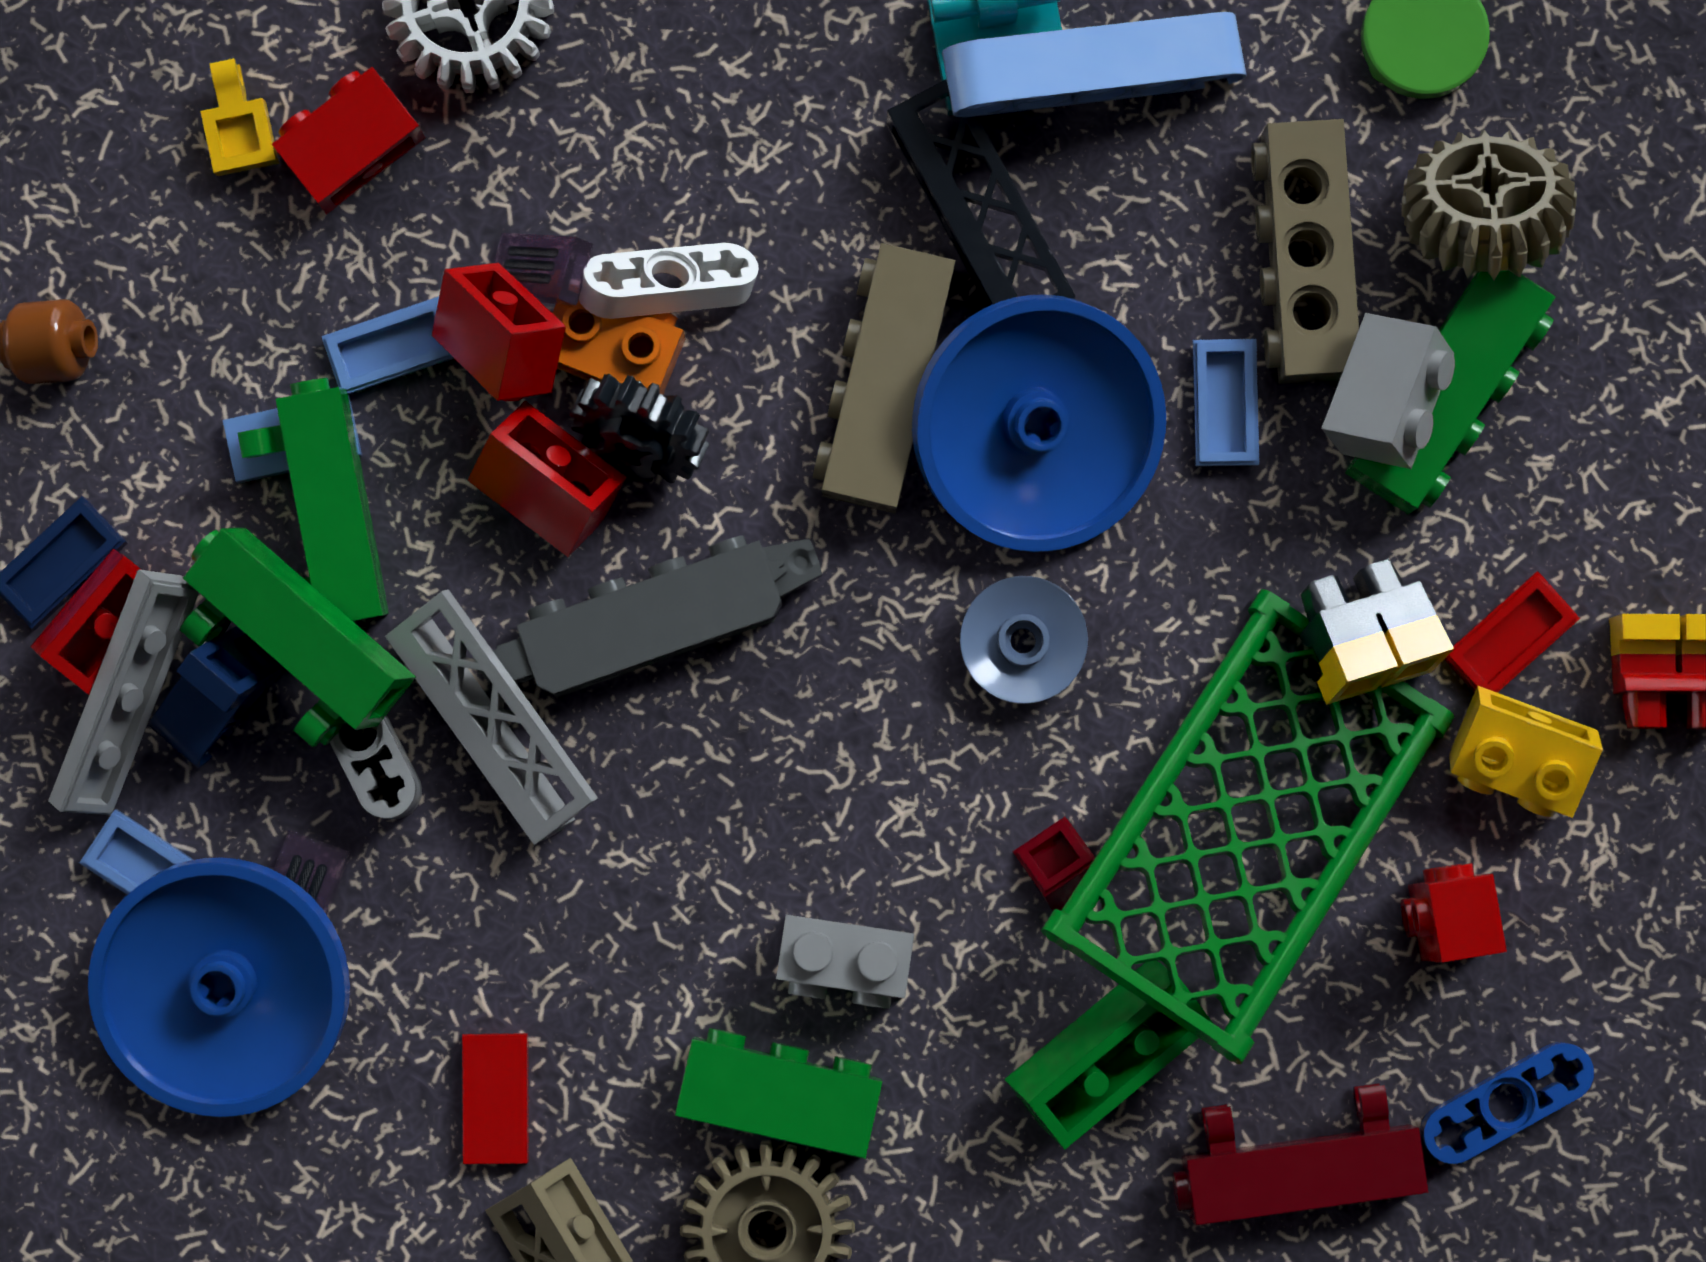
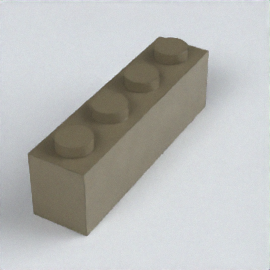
(889, 357)

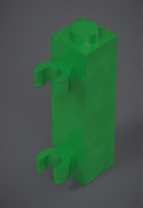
(328, 494)
(295, 627)

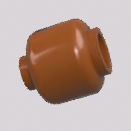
(47, 341)

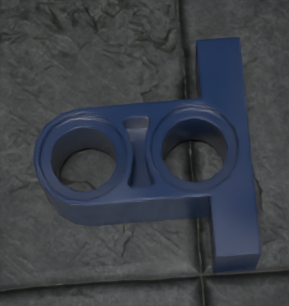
(214, 693)

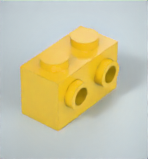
(1524, 753)

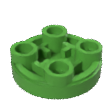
(1424, 44)

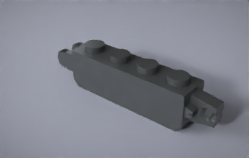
(657, 617)

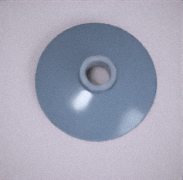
(1032, 606)

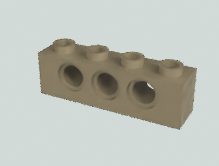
(1318, 155)

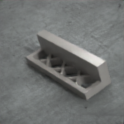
(482, 722)

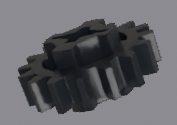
(639, 428)

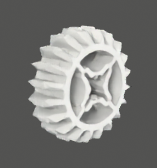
(485, 57)

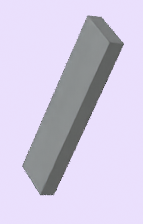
(124, 694)

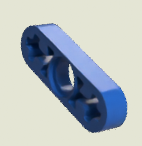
(1540, 1066)

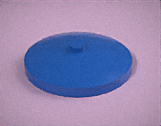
(1039, 422)
(218, 987)

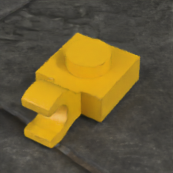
(238, 129)

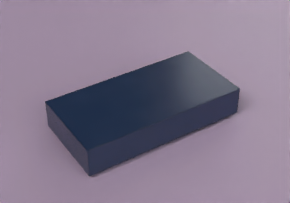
(58, 562)

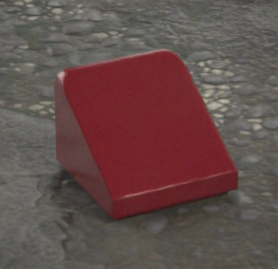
(1055, 862)

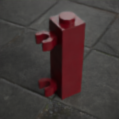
(1302, 1172)

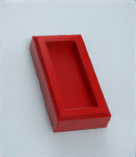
(1512, 635)
(495, 1098)

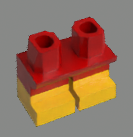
(1656, 659)

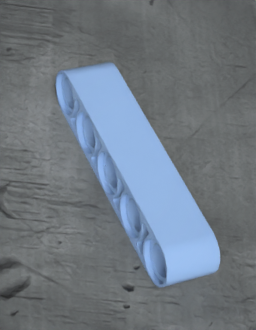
(1092, 64)

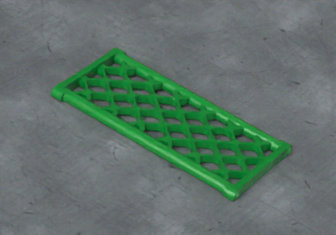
(1064, 925)

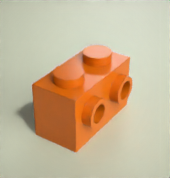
(619, 346)

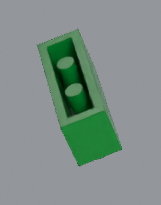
(1101, 1059)
(779, 1093)

